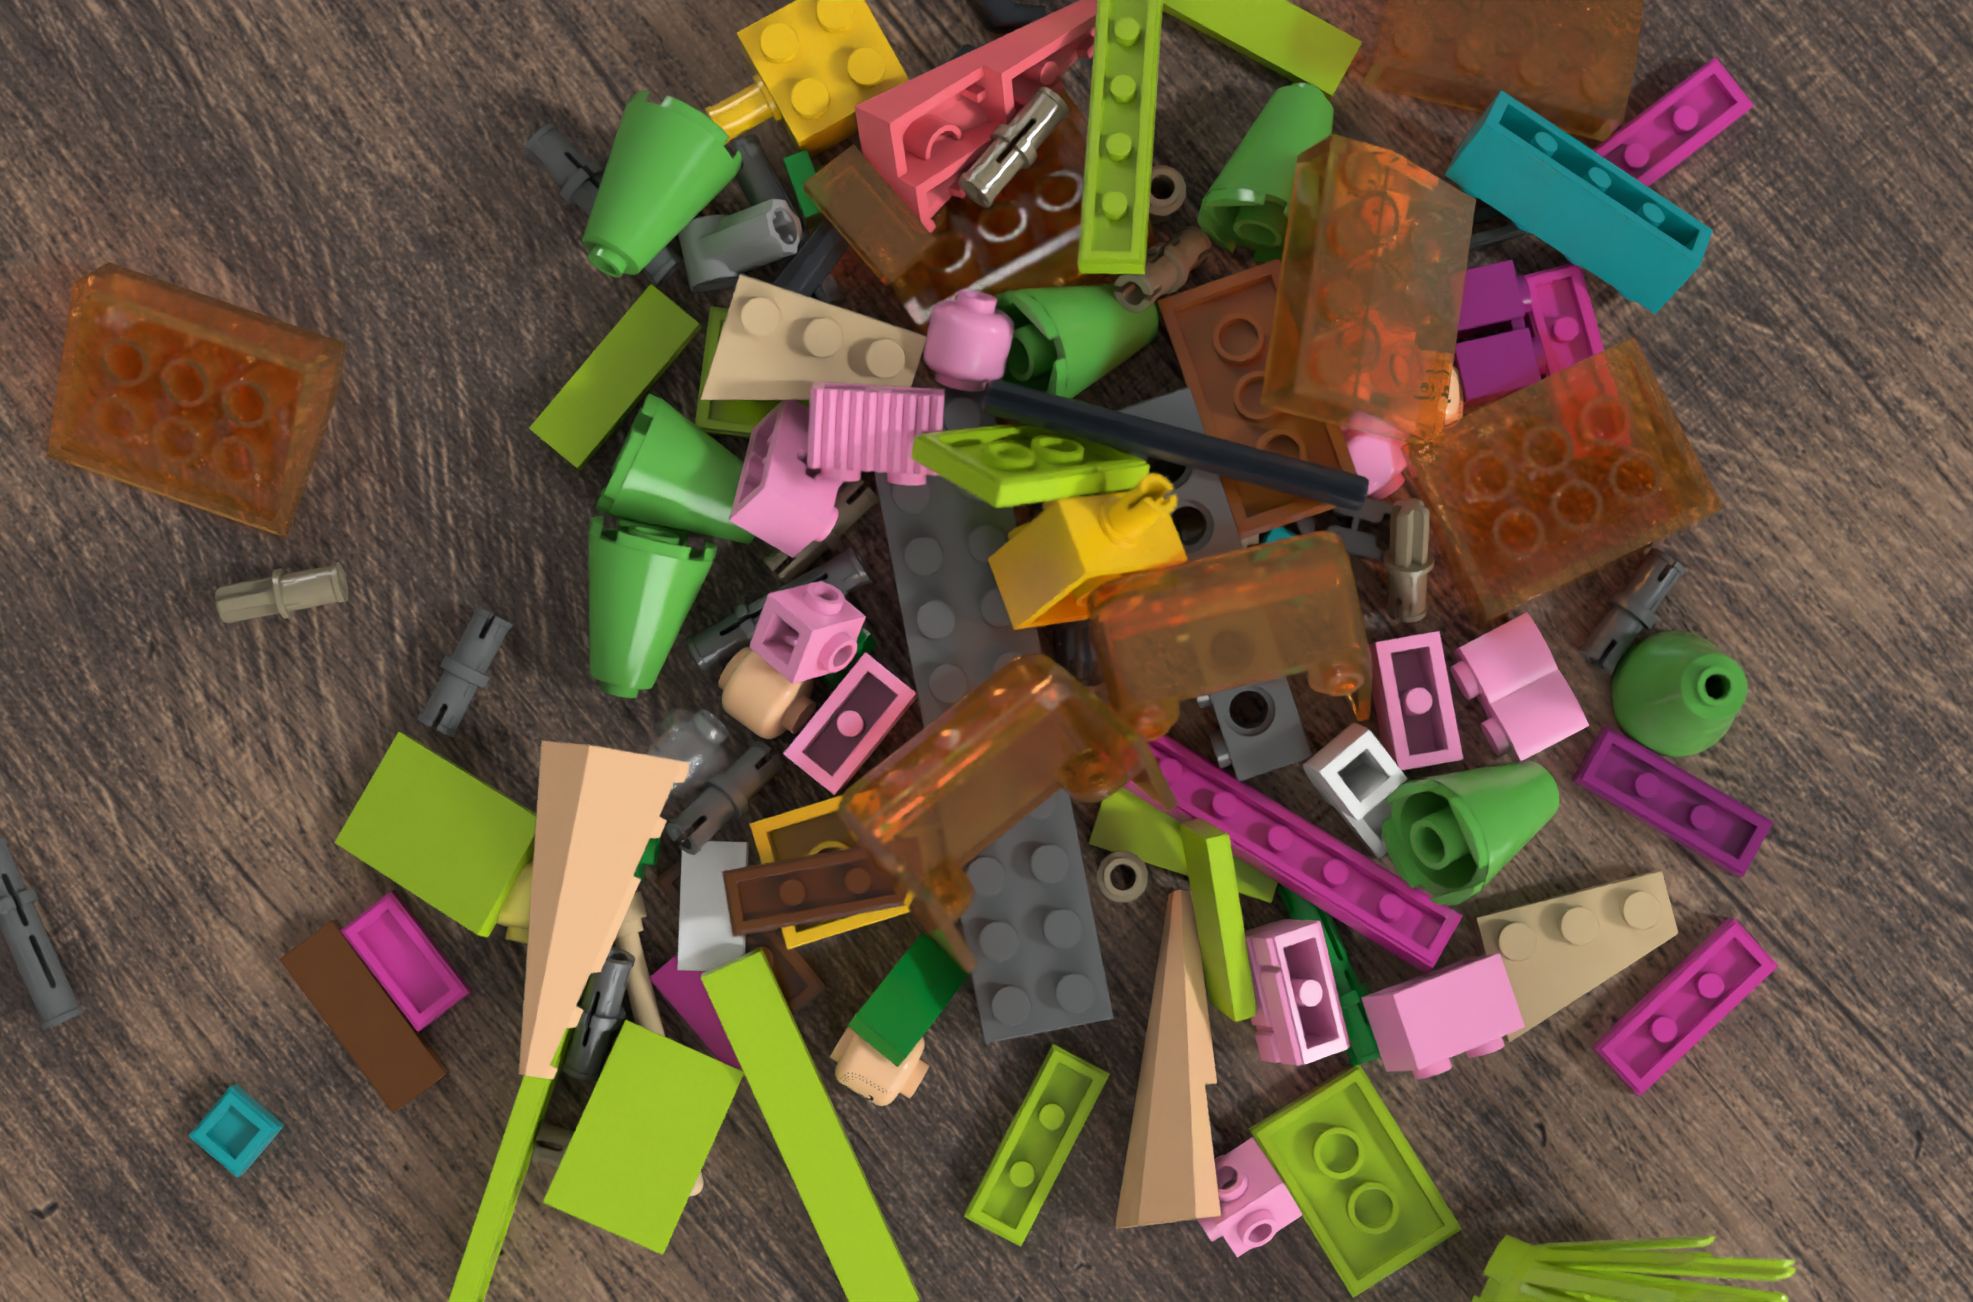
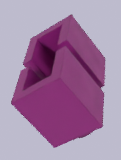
(1501, 362)

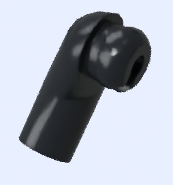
(1005, 15)

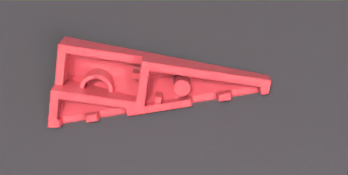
(942, 120)

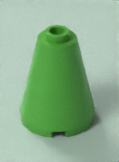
(655, 182)
(1256, 185)
(1071, 336)
(674, 476)
(638, 599)
(1676, 693)
(1466, 825)

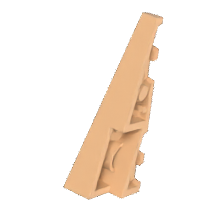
(589, 838)
(1170, 1140)

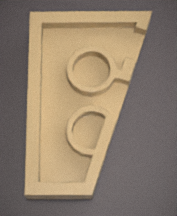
(786, 341)
(1575, 940)

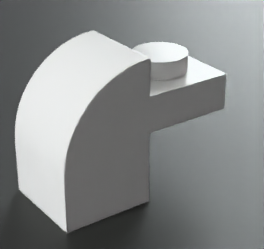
(1356, 780)

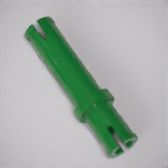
(1350, 990)

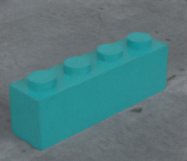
(1579, 203)

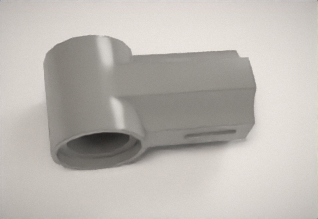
(726, 246)

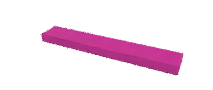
(1305, 857)

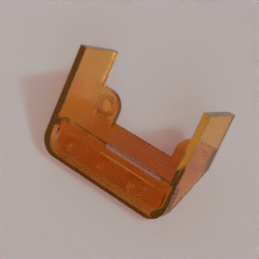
(1228, 627)
(981, 775)

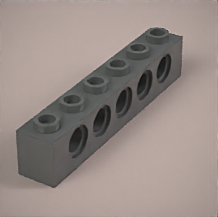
(1277, 733)

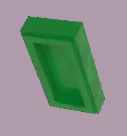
(909, 999)

